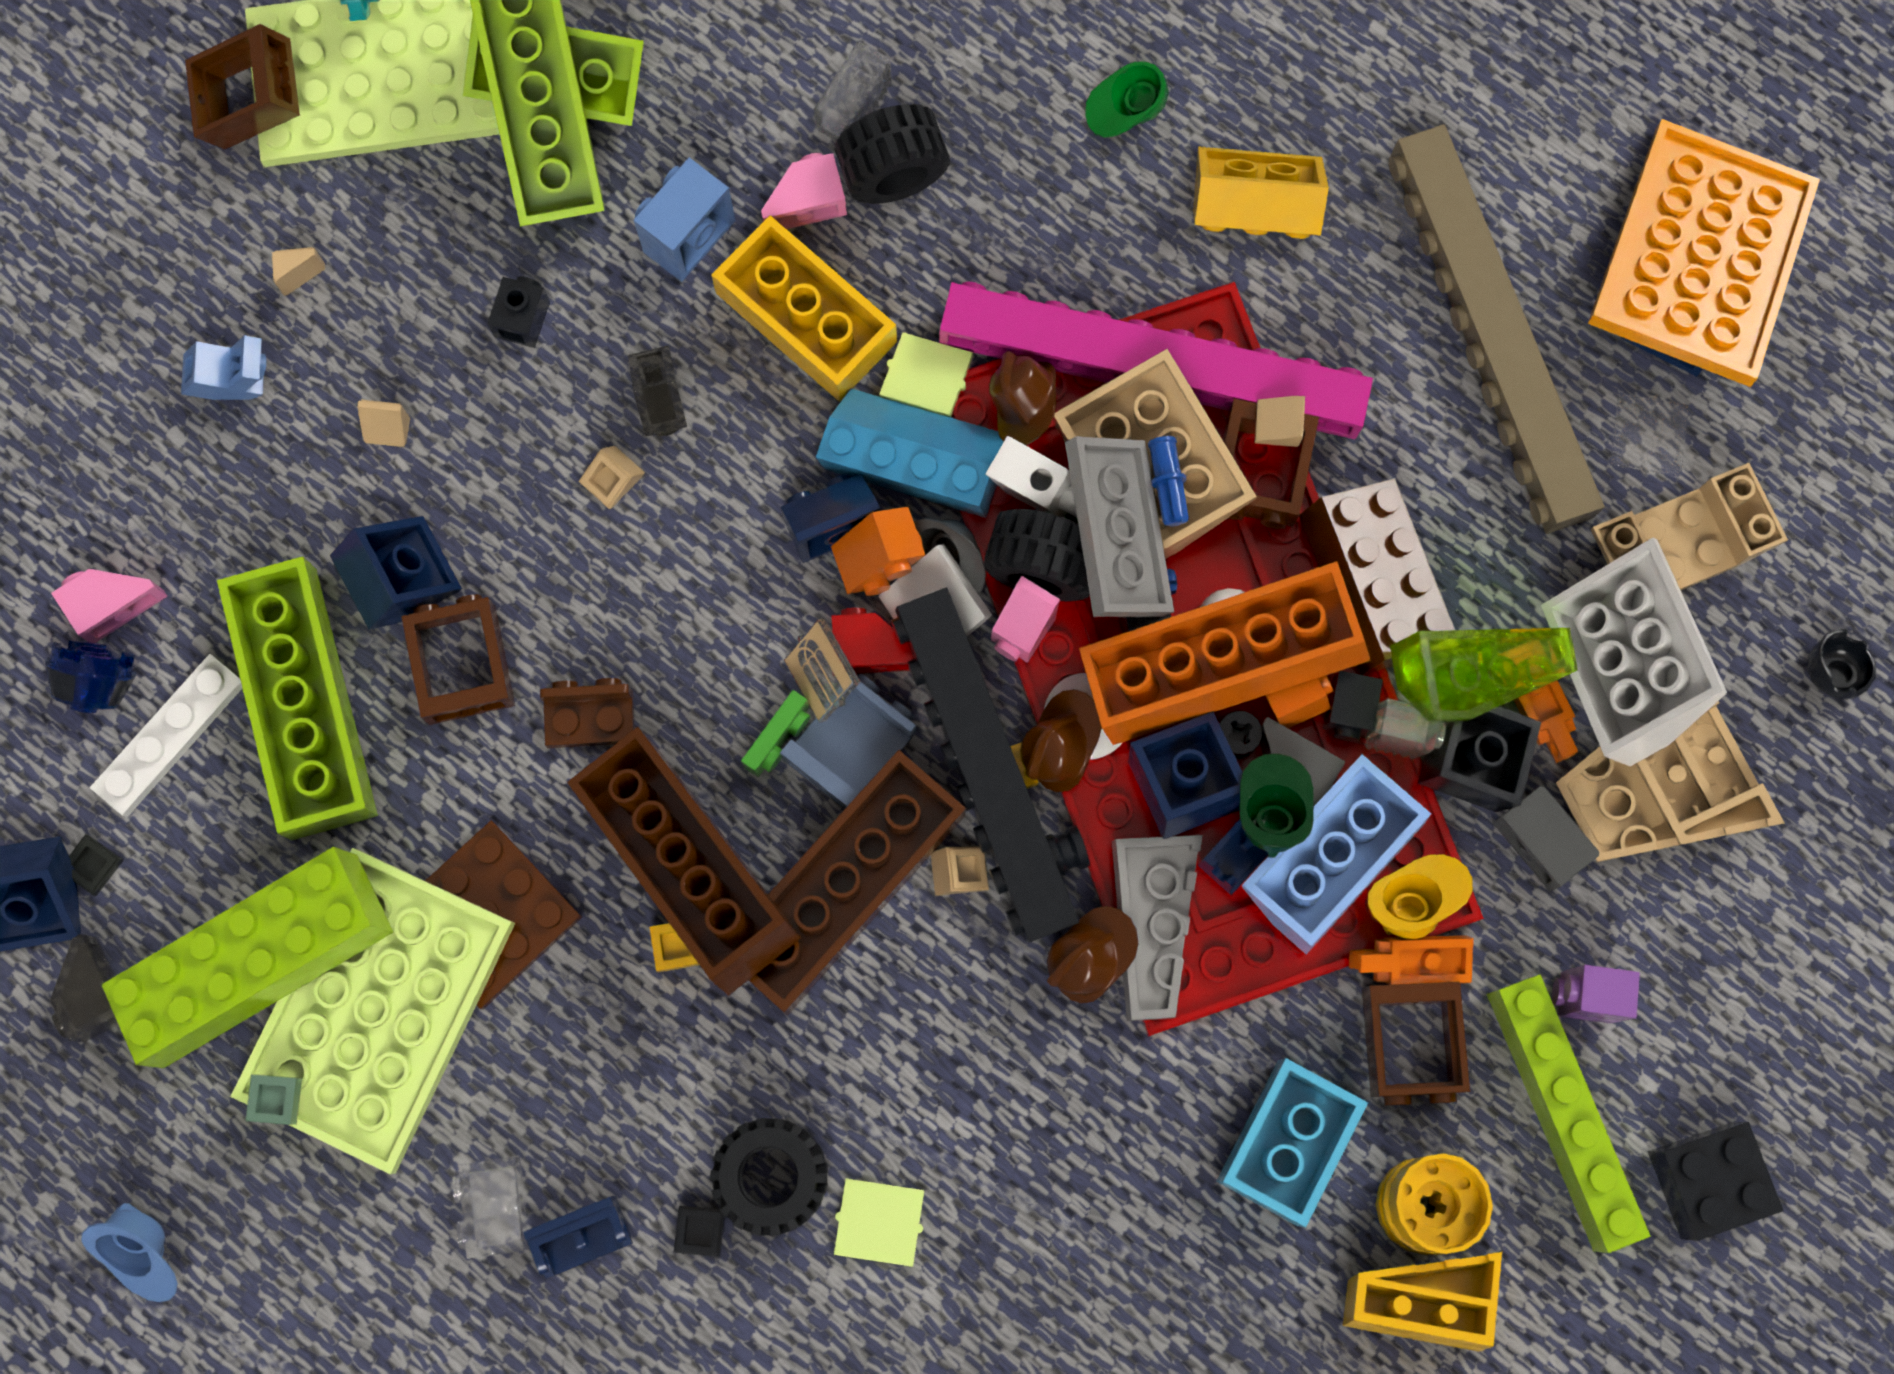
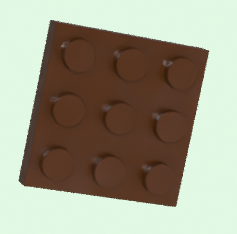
(504, 881)

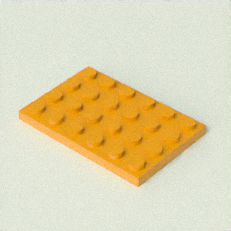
(1705, 253)

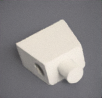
(1033, 478)

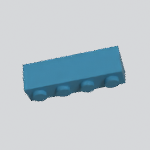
(911, 451)

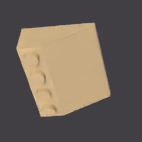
(1156, 403)

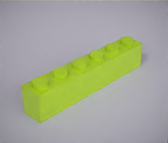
(1568, 1115)

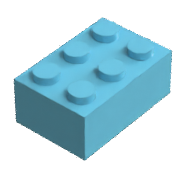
(1292, 1142)

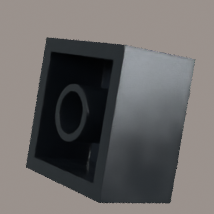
(1484, 759)
(1715, 1181)

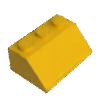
(1260, 192)

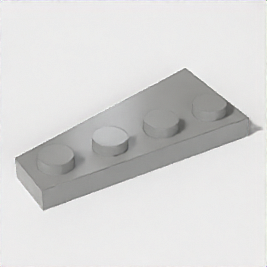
(1155, 891)

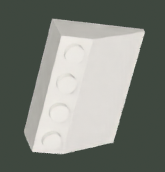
(1636, 654)

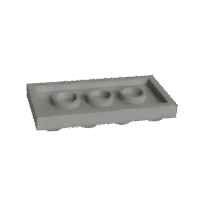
(1119, 527)

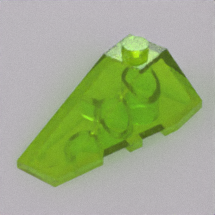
(1474, 671)

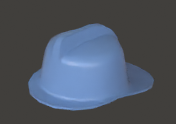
(133, 1252)

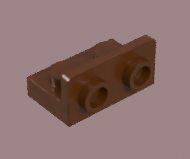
(587, 713)

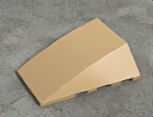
(1670, 798)

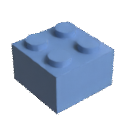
(684, 218)

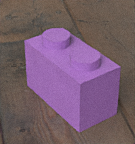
(1597, 994)

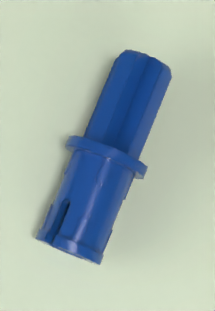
(1168, 480)

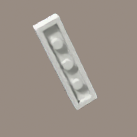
(167, 736)

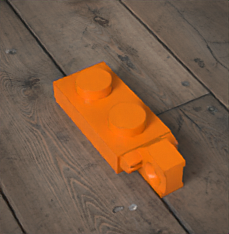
(1556, 718)
(1417, 960)

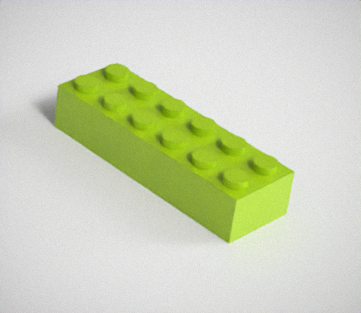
(538, 108)
(296, 699)
(246, 958)

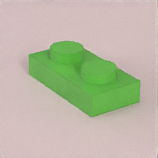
(788, 720)

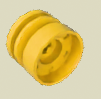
(1454, 1189)

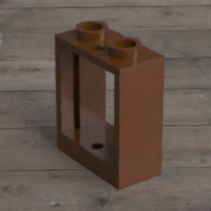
(274, 85)
(1270, 511)
(468, 701)
(1454, 1039)

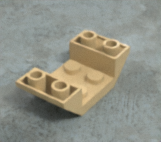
(1701, 530)

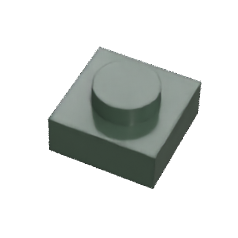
(273, 1099)

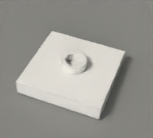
(932, 574)

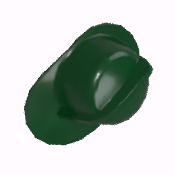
(1276, 803)

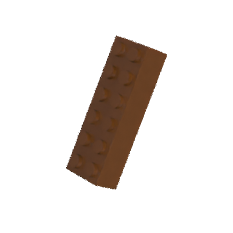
(683, 862)
(855, 873)

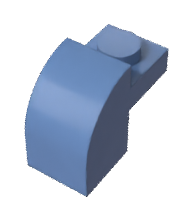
(223, 371)

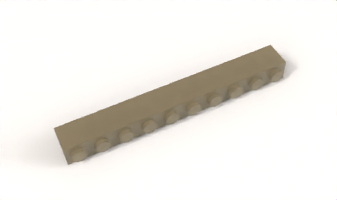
(1495, 330)

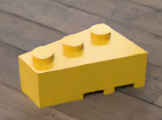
(1429, 1302)

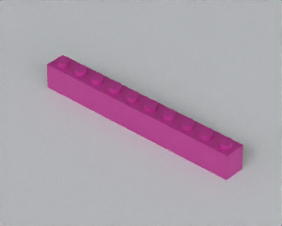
(1105, 348)

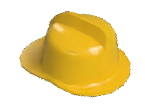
(1420, 895)

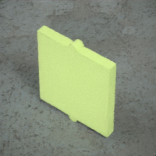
(926, 374)
(879, 1222)

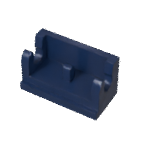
(1232, 859)
(578, 1237)

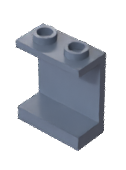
(851, 743)

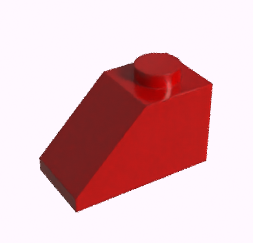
(869, 642)

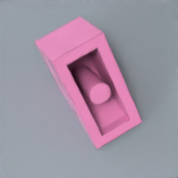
(807, 193)
(104, 601)
(1024, 621)

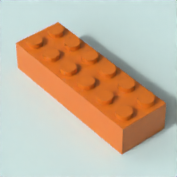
(1224, 654)

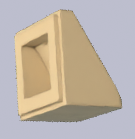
(295, 267)
(1280, 421)
(383, 423)
(611, 476)
(959, 870)

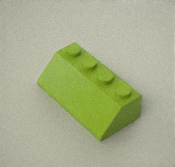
(604, 67)

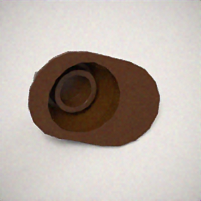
(1023, 397)
(1062, 741)
(1093, 954)

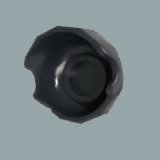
(1841, 665)

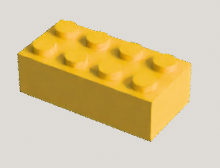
(804, 308)

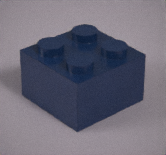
(1187, 774)

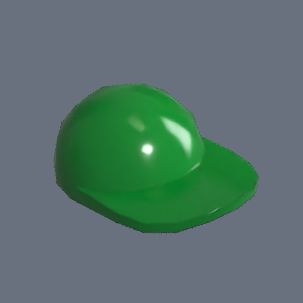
(1126, 99)

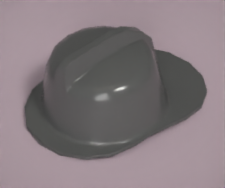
(960, 544)

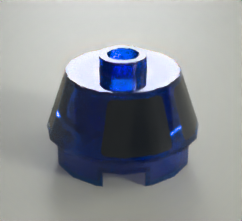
(88, 676)

